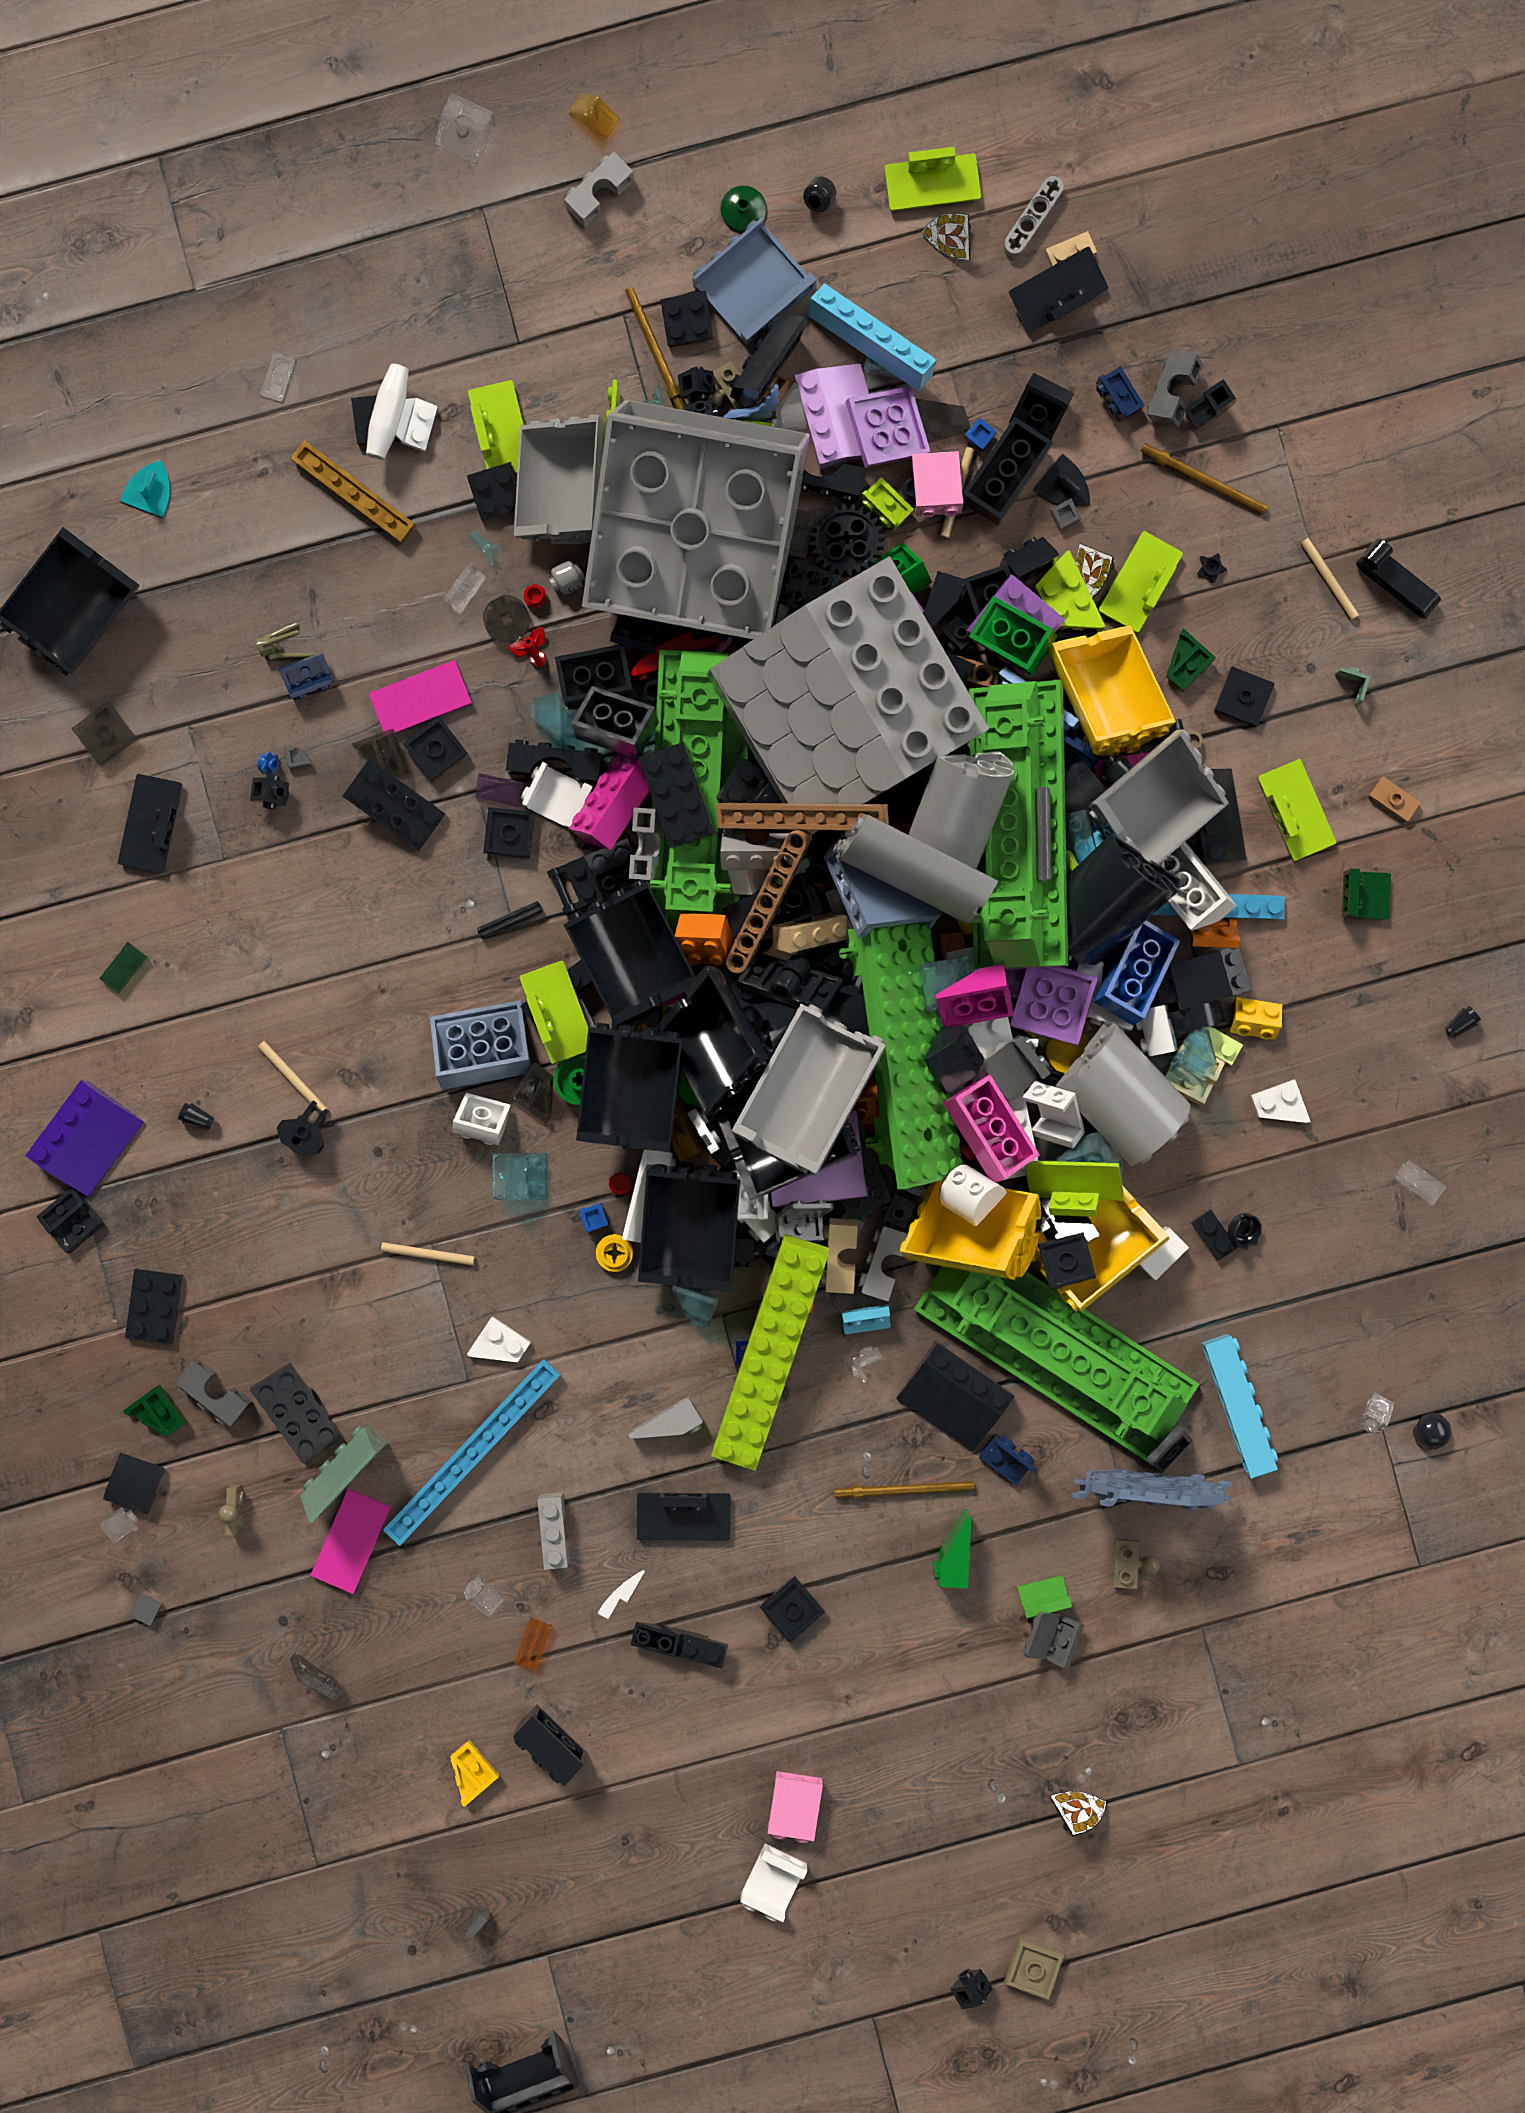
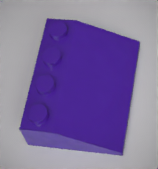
(84, 1138)

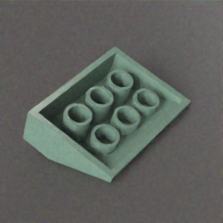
(340, 1472)

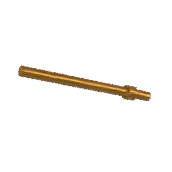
(673, 391)
(1163, 457)
(858, 1491)

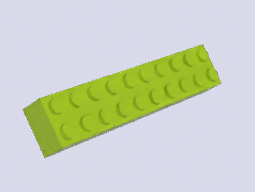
(770, 1351)

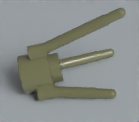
(270, 644)

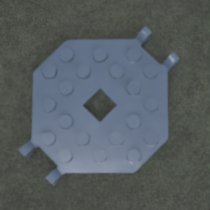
(1153, 1488)

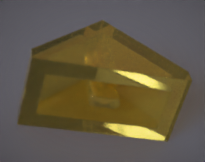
(594, 113)

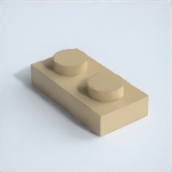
(1069, 247)

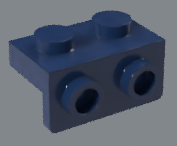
(1119, 394)
(307, 676)

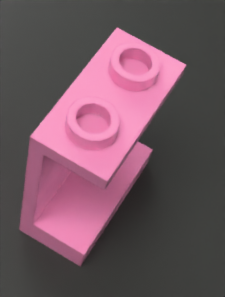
(937, 484)
(795, 1806)

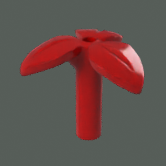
(530, 643)

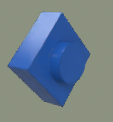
(980, 434)
(593, 1217)

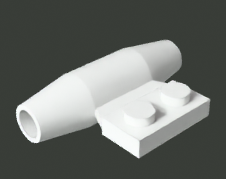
(397, 416)

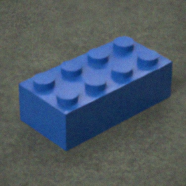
(1136, 973)

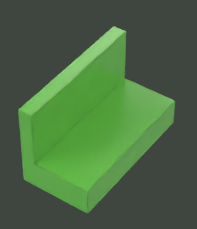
(1044, 1596)

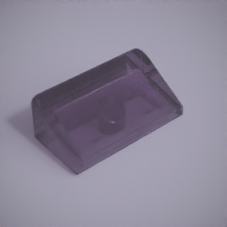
(499, 790)

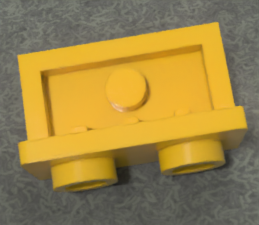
(1256, 1018)

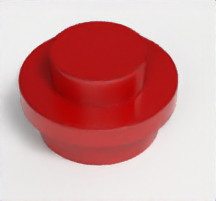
(535, 596)
(620, 1183)

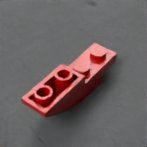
(649, 664)

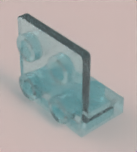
(1079, 834)

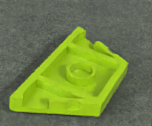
(1069, 596)

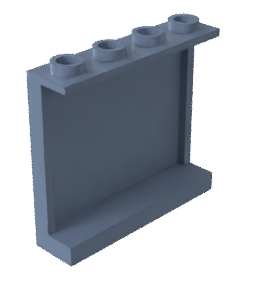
(753, 282)
(874, 902)

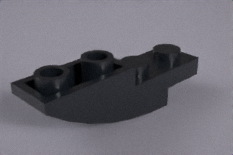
(679, 1643)

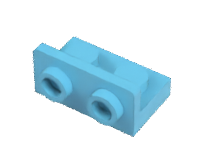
(866, 1319)

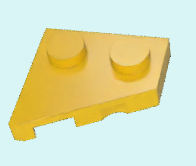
(471, 1771)

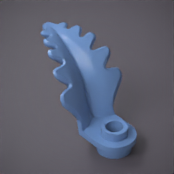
(758, 411)

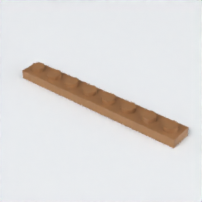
(796, 815)

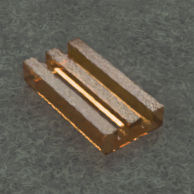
(526, 1662)

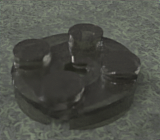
(500, 607)

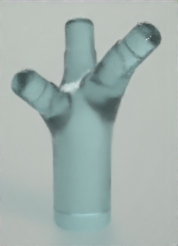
(657, 398)
(485, 545)

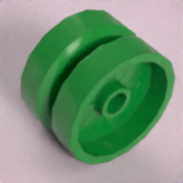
(566, 1078)

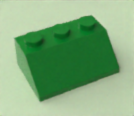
(909, 566)

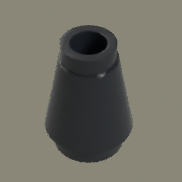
(1462, 1022)
(195, 1116)

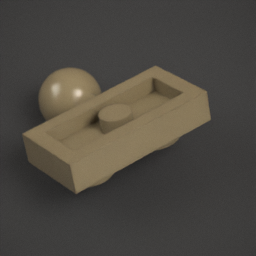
(723, 377)
(231, 1511)
(1128, 1564)

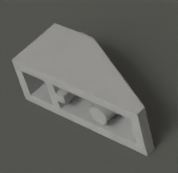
(674, 1420)

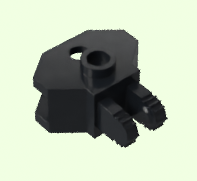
(304, 1129)

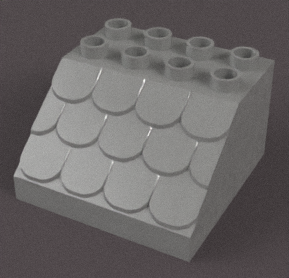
(693, 519)
(848, 694)

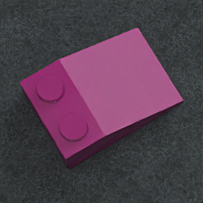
(976, 998)

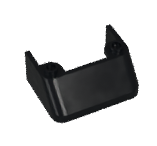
(523, 2081)

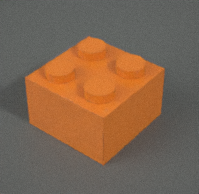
(705, 938)

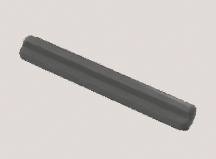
(1044, 834)

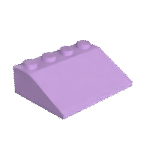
(827, 415)

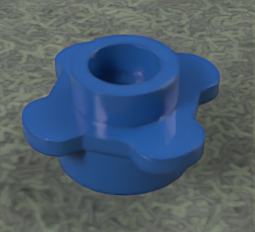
(268, 763)

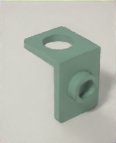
(1355, 675)

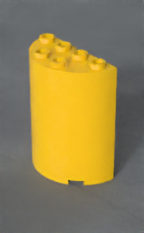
(1112, 690)
(1124, 1242)
(995, 1247)

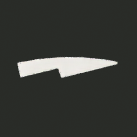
(622, 1592)

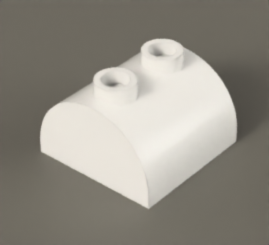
(1157, 1031)
(481, 1119)
(970, 1194)

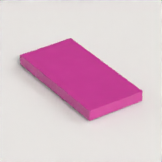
(420, 698)
(350, 1541)

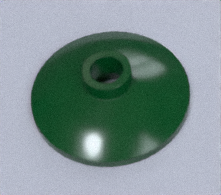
(737, 217)

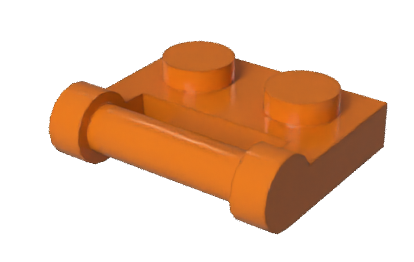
(1218, 934)

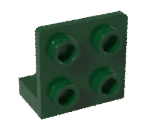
(1366, 894)

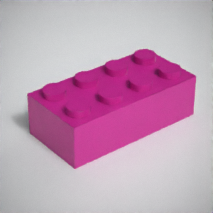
(611, 802)
(991, 1128)

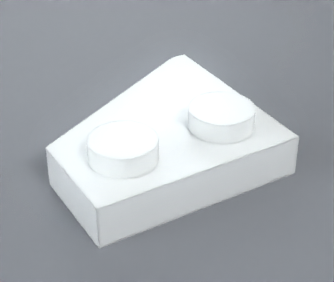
(499, 1343)

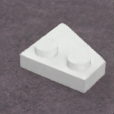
(1281, 1103)
(700, 1121)

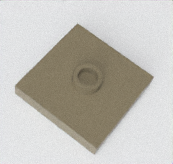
(1034, 1968)

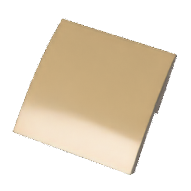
(1199, 1092)

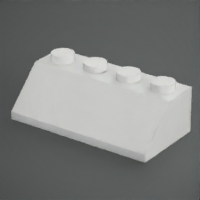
(1201, 896)
(634, 1220)

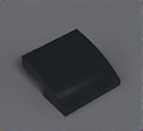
(70, 1220)
(133, 1483)

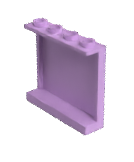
(837, 1182)

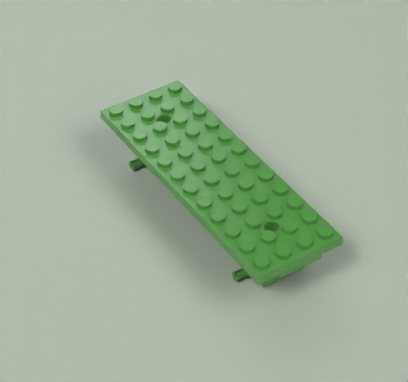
(695, 714)
(1023, 917)
(914, 1126)
(1062, 1353)

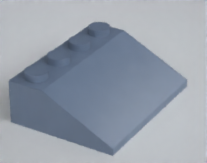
(480, 1045)

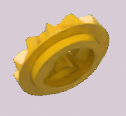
(606, 1260)

